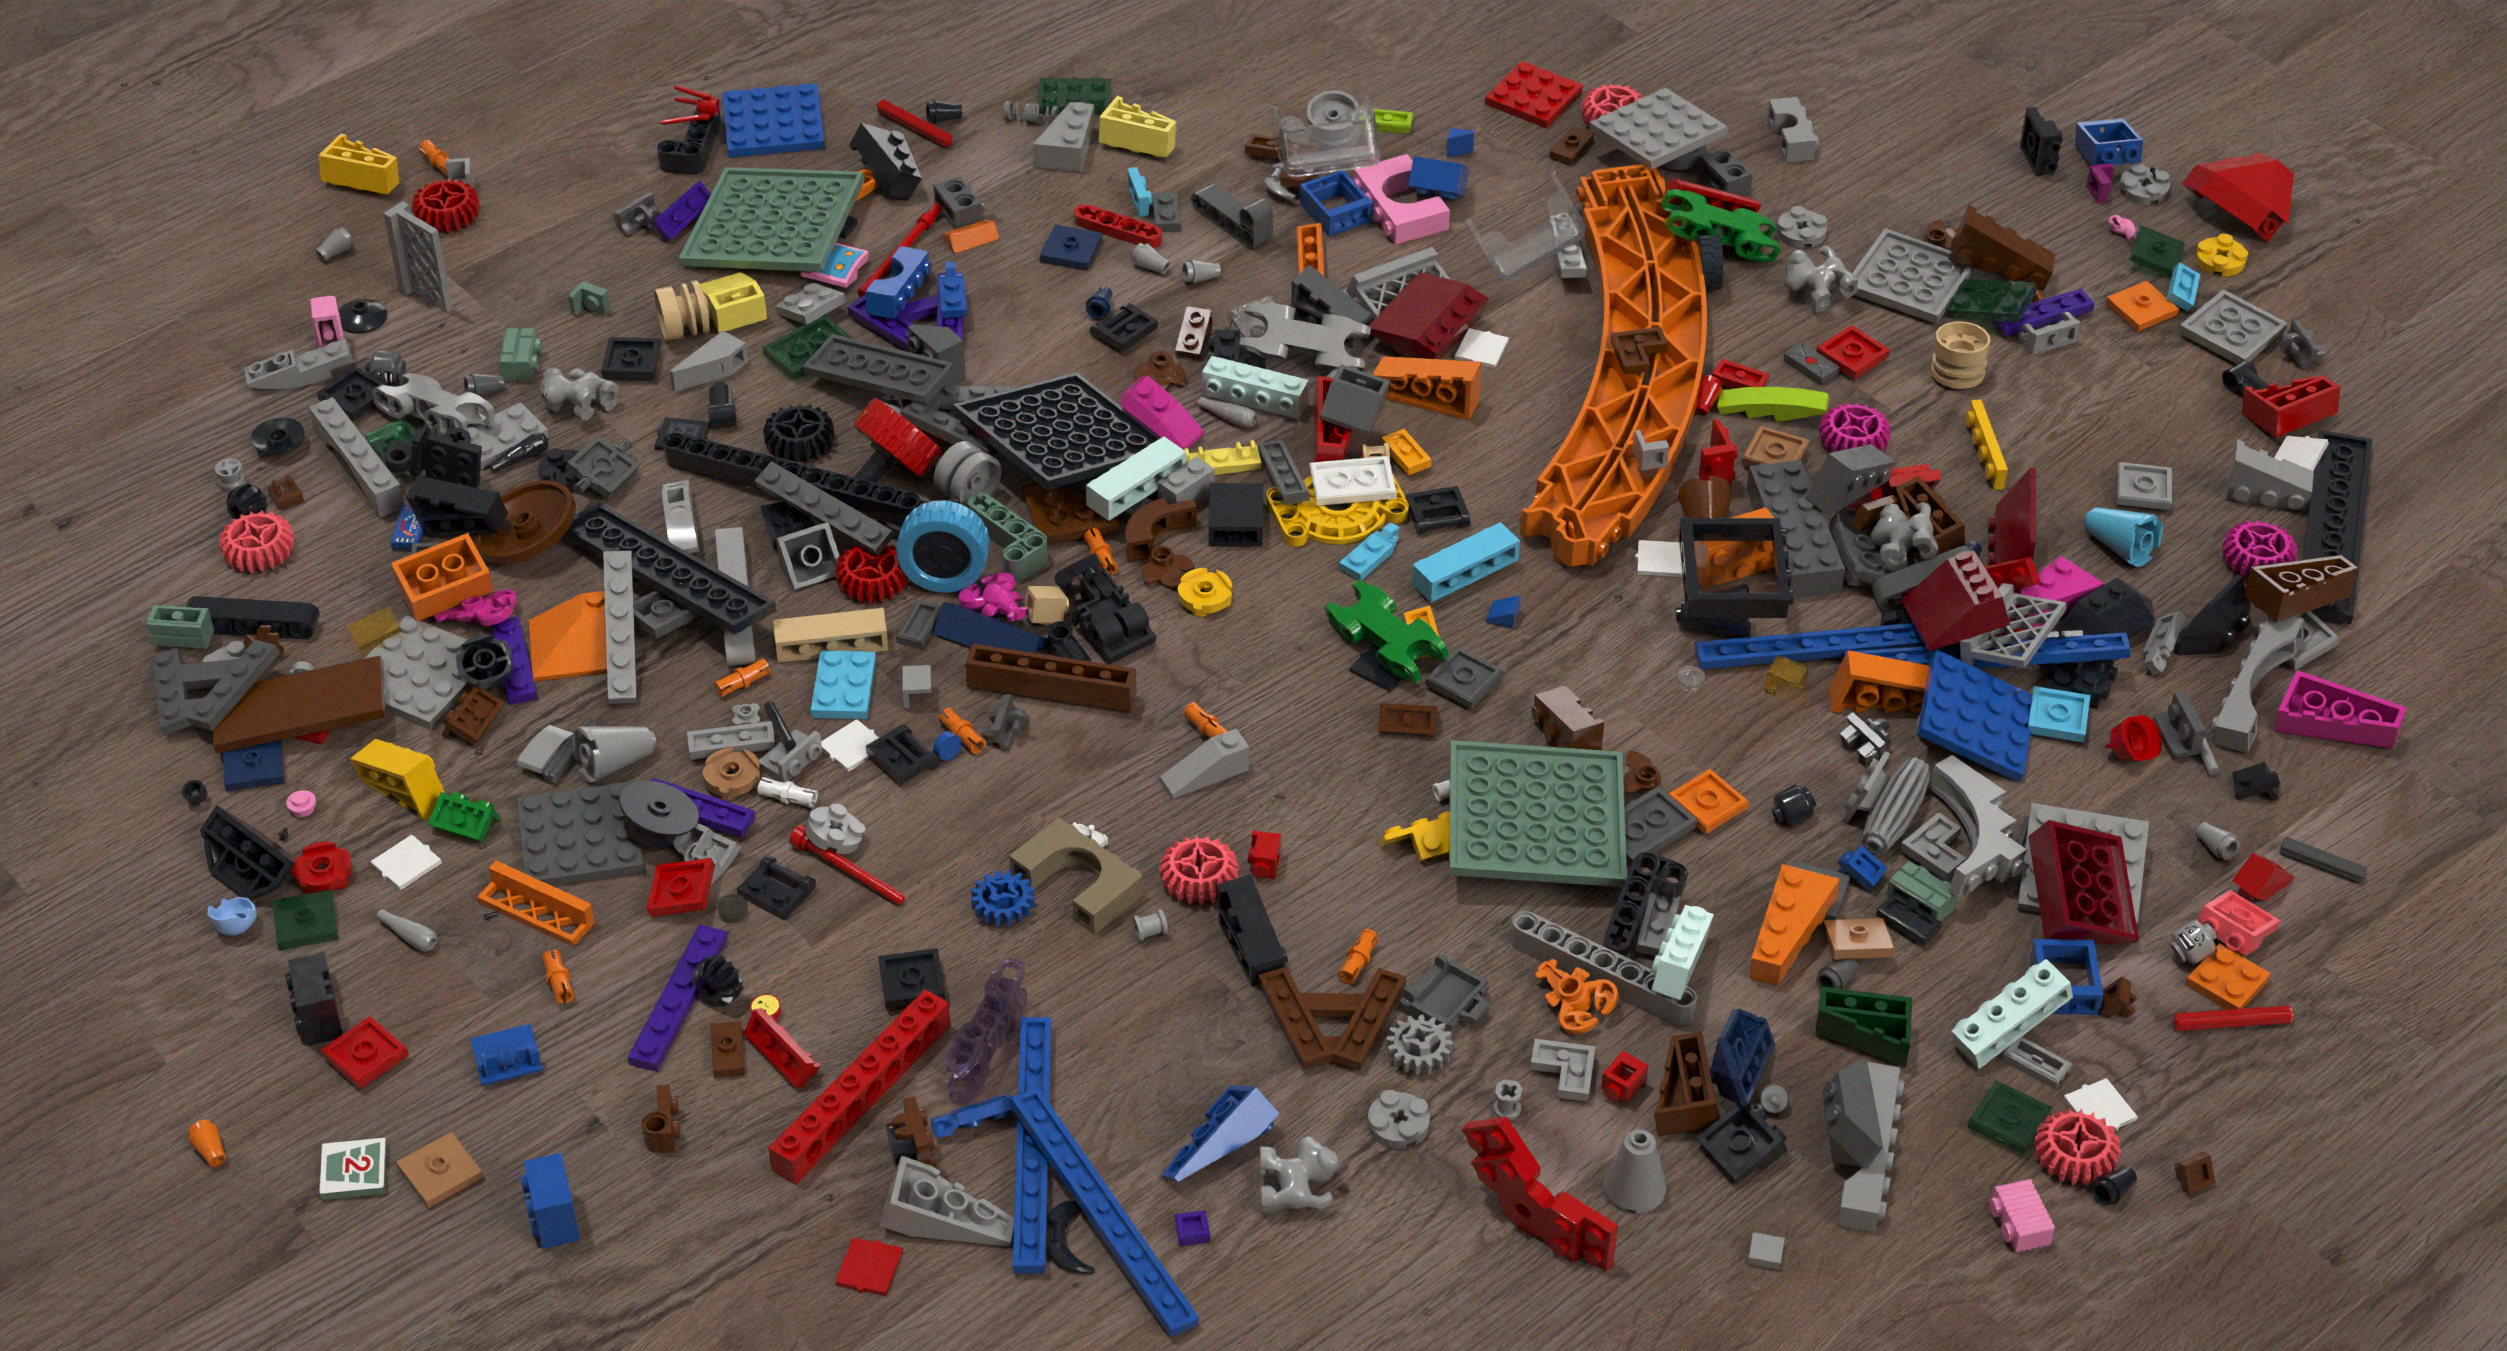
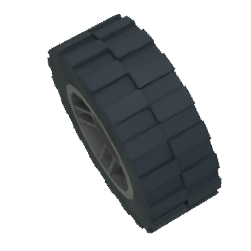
(1711, 260)

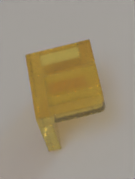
(1785, 671)

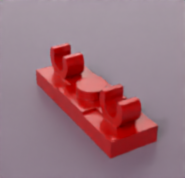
(780, 1048)

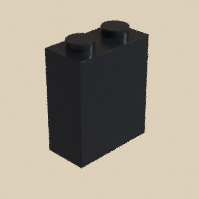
(1236, 514)

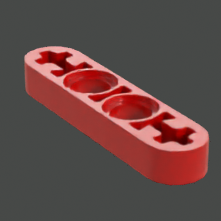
(1091, 218)

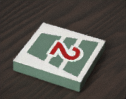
(353, 1168)

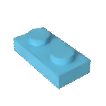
(1137, 188)
(2183, 287)

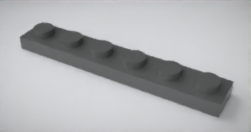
(824, 508)

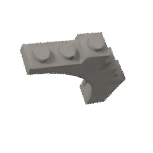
(1988, 827)

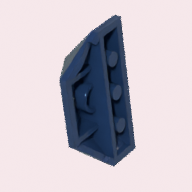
(1741, 1056)

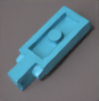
(1370, 552)

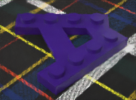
(897, 329)

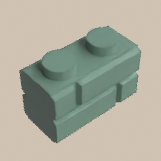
(519, 354)
(180, 626)
(1923, 890)

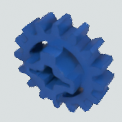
(1002, 898)

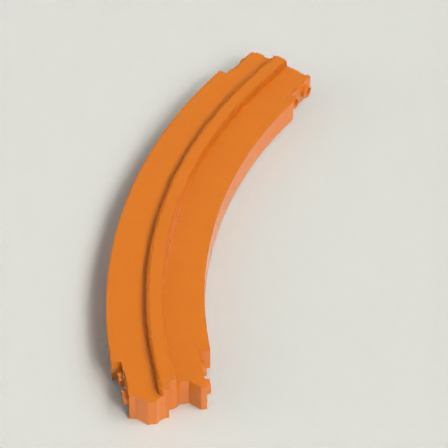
(1645, 281)

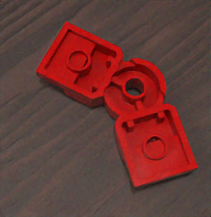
(1560, 1220)

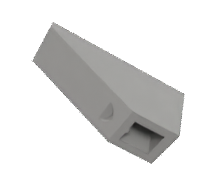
(711, 362)

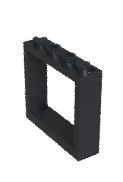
(1734, 604)

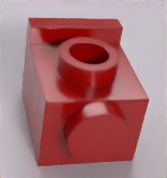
(1265, 854)
(1622, 1083)

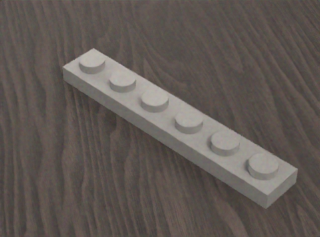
(619, 627)

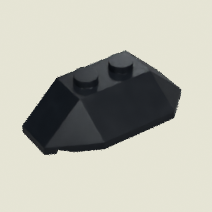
(2111, 610)
(2216, 622)
(243, 855)

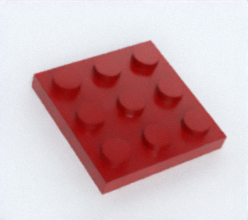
(1533, 94)

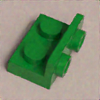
(463, 817)

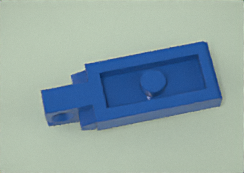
(952, 293)
(971, 1115)

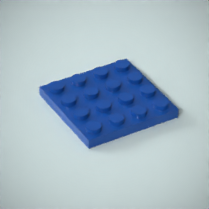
(773, 120)
(1976, 715)

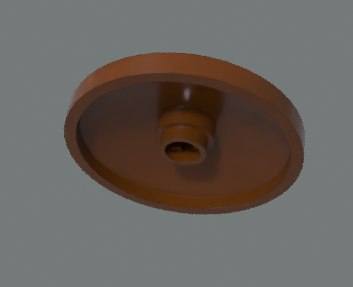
(535, 521)

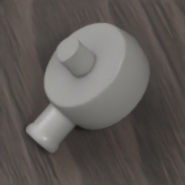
(1773, 1099)

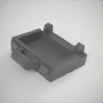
(1448, 994)

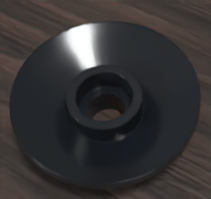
(362, 315)
(278, 436)

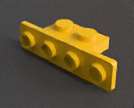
(1428, 838)

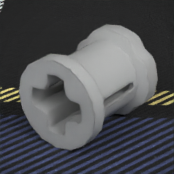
(1150, 925)
(1508, 1096)

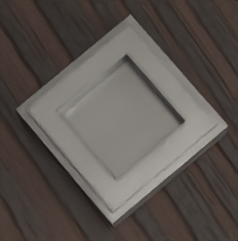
(1766, 1251)

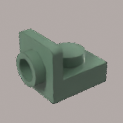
(589, 297)

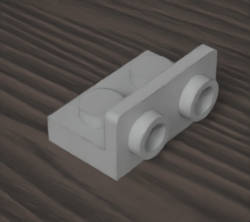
(785, 763)

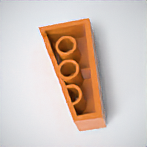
(1433, 384)
(1877, 683)
(1791, 917)

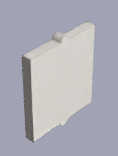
(1482, 347)
(2302, 451)
(1658, 558)
(849, 745)
(406, 862)
(2103, 1101)

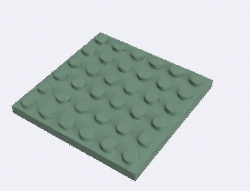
(772, 219)
(1537, 813)

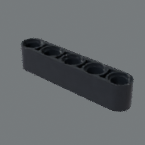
(245, 616)

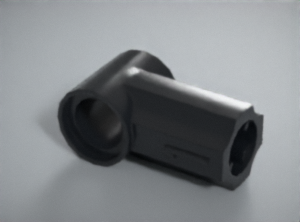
(2243, 376)
(721, 406)
(1063, 643)

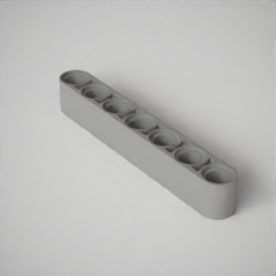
(733, 563)
(1633, 981)

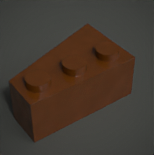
(1947, 527)
(1566, 721)
(1686, 1089)

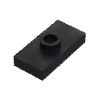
(1909, 919)

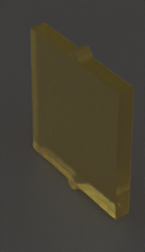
(374, 628)

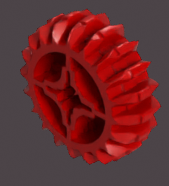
(446, 205)
(870, 576)

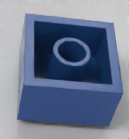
(1438, 176)
(549, 1201)

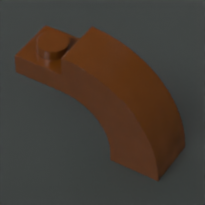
(1153, 521)

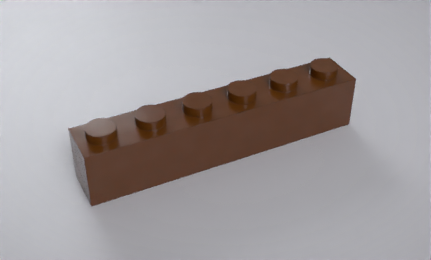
(1051, 677)

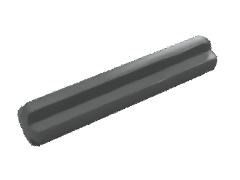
(563, 757)
(2323, 859)

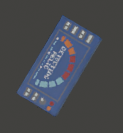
(406, 530)

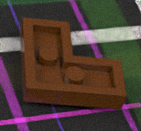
(1634, 345)

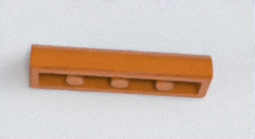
(1310, 247)

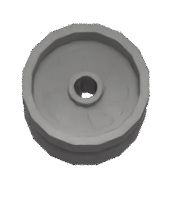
(1330, 107)
(966, 471)

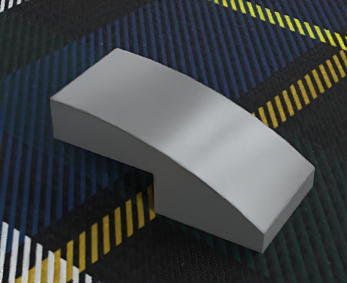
(543, 748)

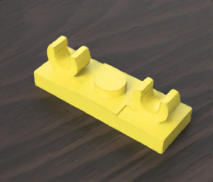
(1229, 459)

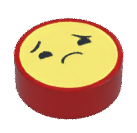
(769, 1003)

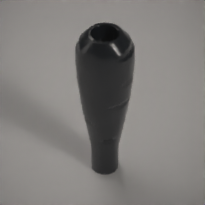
(526, 449)

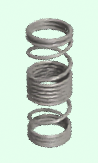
(1031, 112)

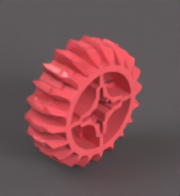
(1606, 100)
(256, 541)
(1181, 865)
(2094, 1140)

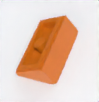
(971, 236)

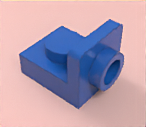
(1862, 867)

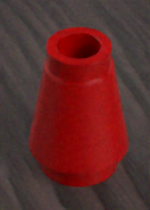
(1708, 393)

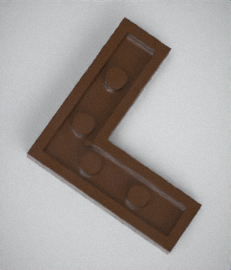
(1264, 146)

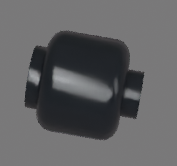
(1793, 806)

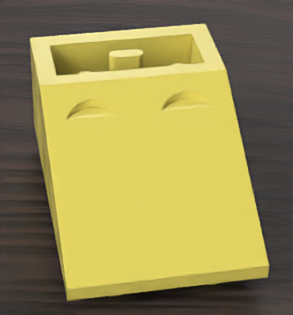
(734, 301)

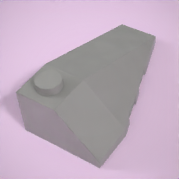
(932, 1207)

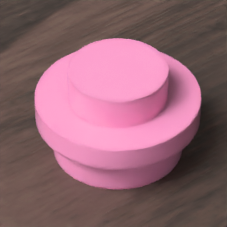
(301, 803)

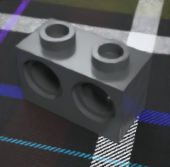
(1725, 172)
(958, 202)

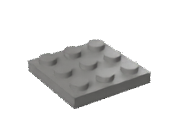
(2233, 327)

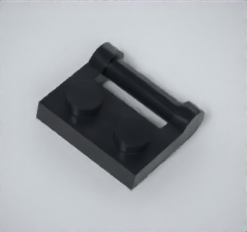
(1124, 327)
(1437, 503)
(899, 761)
(772, 895)

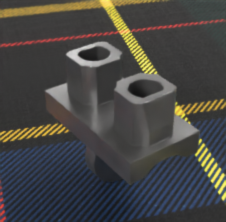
(636, 214)
(2301, 345)
(1007, 723)
(1869, 734)

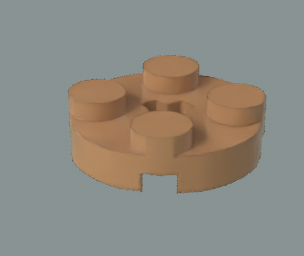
(731, 785)

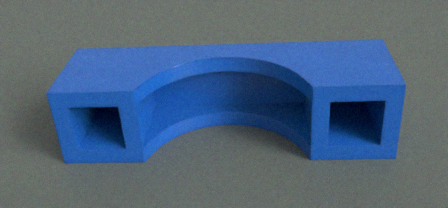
(890, 295)

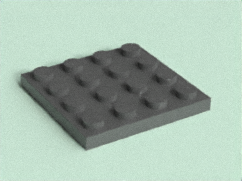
(577, 836)

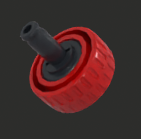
(894, 443)

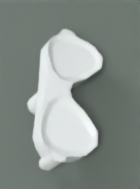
(1090, 832)

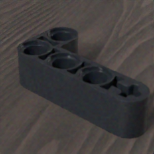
(692, 153)
(1644, 884)

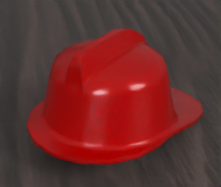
(2135, 739)

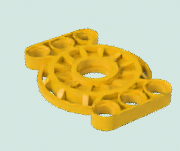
(1334, 526)

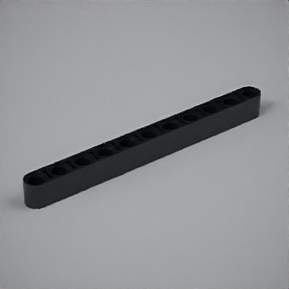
(744, 466)

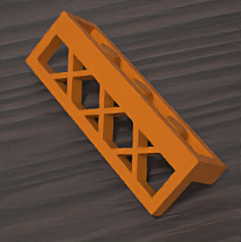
(544, 897)

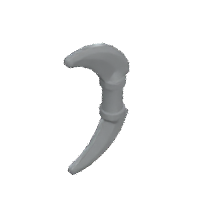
(1273, 182)

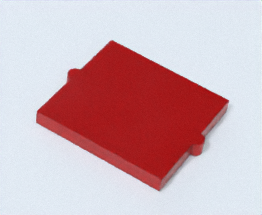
(869, 1266)

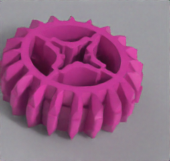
(1854, 427)
(2257, 545)

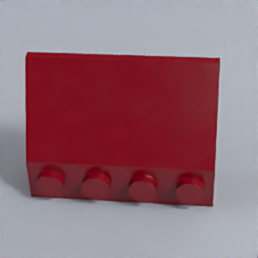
(1428, 316)
(2014, 523)
(1956, 602)
(2082, 884)

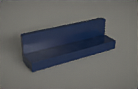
(976, 628)

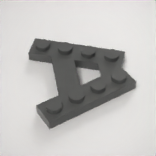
(941, 424)
(228, 677)

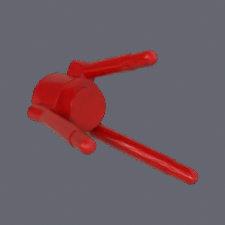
(706, 105)

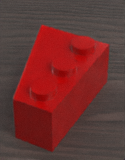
(2291, 406)

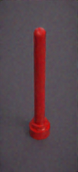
(801, 842)

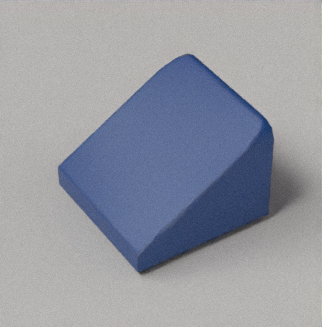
(1460, 142)
(1504, 611)

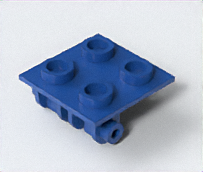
(506, 1054)

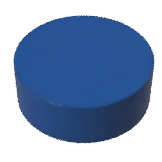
(947, 745)

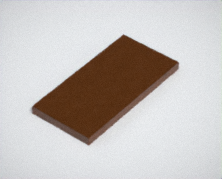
(304, 704)

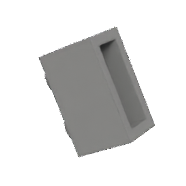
(1187, 482)

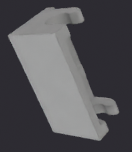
(2050, 336)

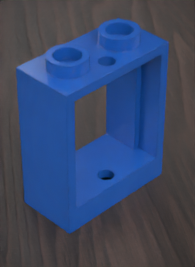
(2101, 146)
(1341, 218)
(2085, 999)

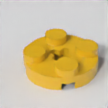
(2221, 255)
(1203, 603)

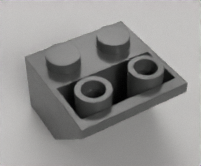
(939, 344)
(1355, 399)

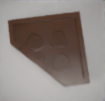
(1063, 514)

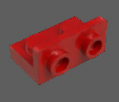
(1904, 474)

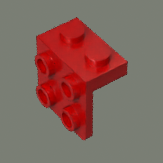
(1720, 456)

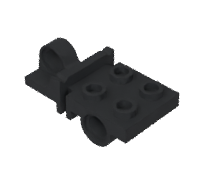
(443, 457)
(1110, 618)

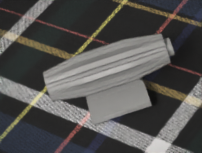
(1889, 801)

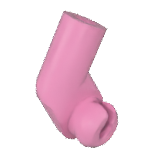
(2122, 226)

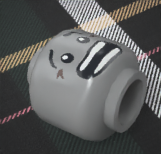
(2193, 942)

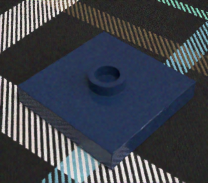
(1071, 247)
(253, 766)

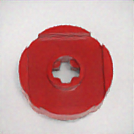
(333, 877)

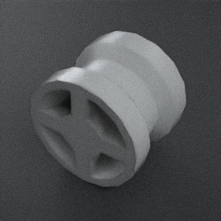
(229, 474)

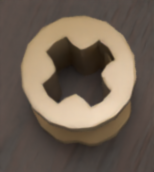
(1383, 450)

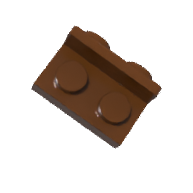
(473, 716)

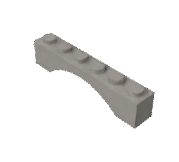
(373, 476)
(2238, 719)
(1862, 1193)

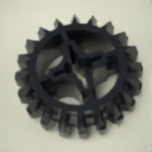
(799, 433)

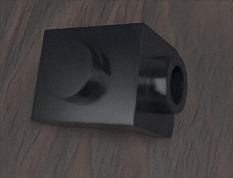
(2256, 780)

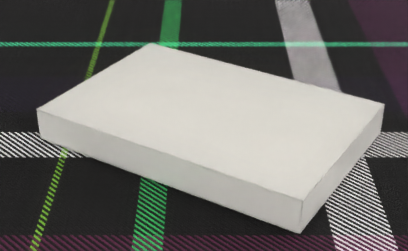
(1352, 480)

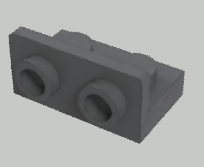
(2181, 727)

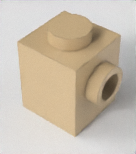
(1046, 604)

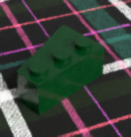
(1867, 1022)

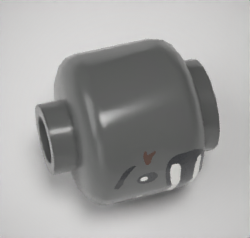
(386, 366)

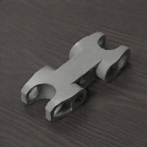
(1287, 334)
(427, 401)

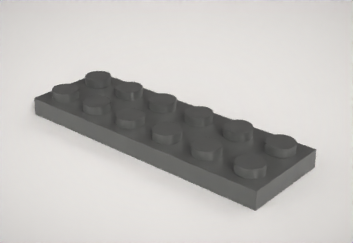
(880, 368)

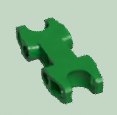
(1735, 228)
(1398, 642)

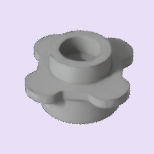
(745, 714)

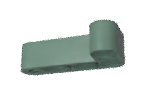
(1022, 543)

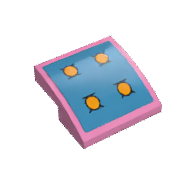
(841, 266)

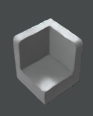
(460, 170)
(1650, 455)
(915, 681)

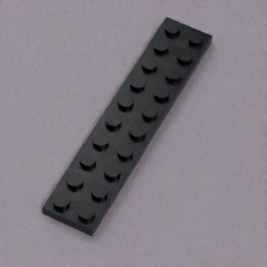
(2338, 510)
(671, 569)

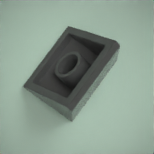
(808, 555)

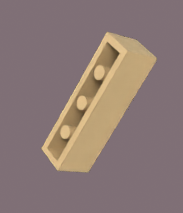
(844, 631)

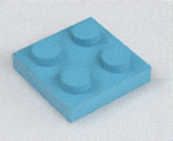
(2059, 714)

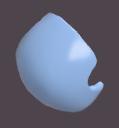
(233, 916)

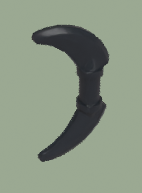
(1058, 1247)

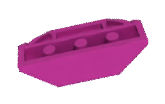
(1160, 412)

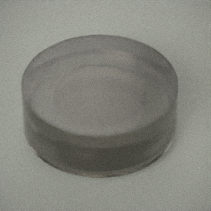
(732, 908)

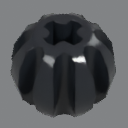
(244, 500)

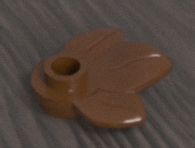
(1939, 235)
(1164, 372)
(1166, 567)
(1639, 773)

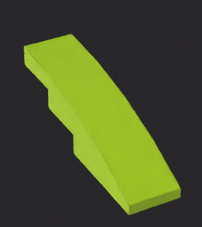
(1776, 401)

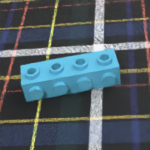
(1465, 562)

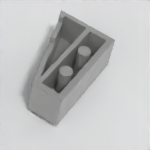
(1066, 139)
(2268, 481)

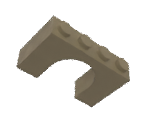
(1064, 846)

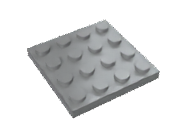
(1658, 128)
(1910, 276)
(421, 672)
(2134, 840)

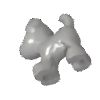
(1802, 273)
(586, 388)
(1899, 534)
(1312, 1163)

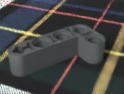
(1246, 224)
(1894, 586)

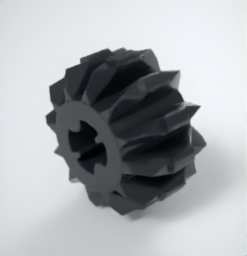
(717, 980)

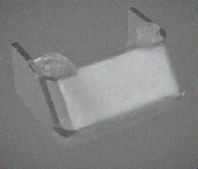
(1327, 145)
(1539, 243)

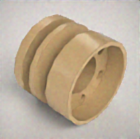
(681, 310)
(1960, 355)

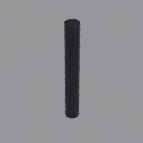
(780, 725)

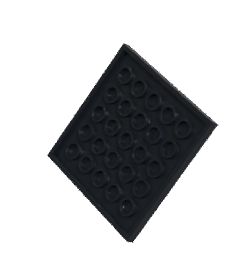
(1057, 429)

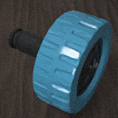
(943, 546)

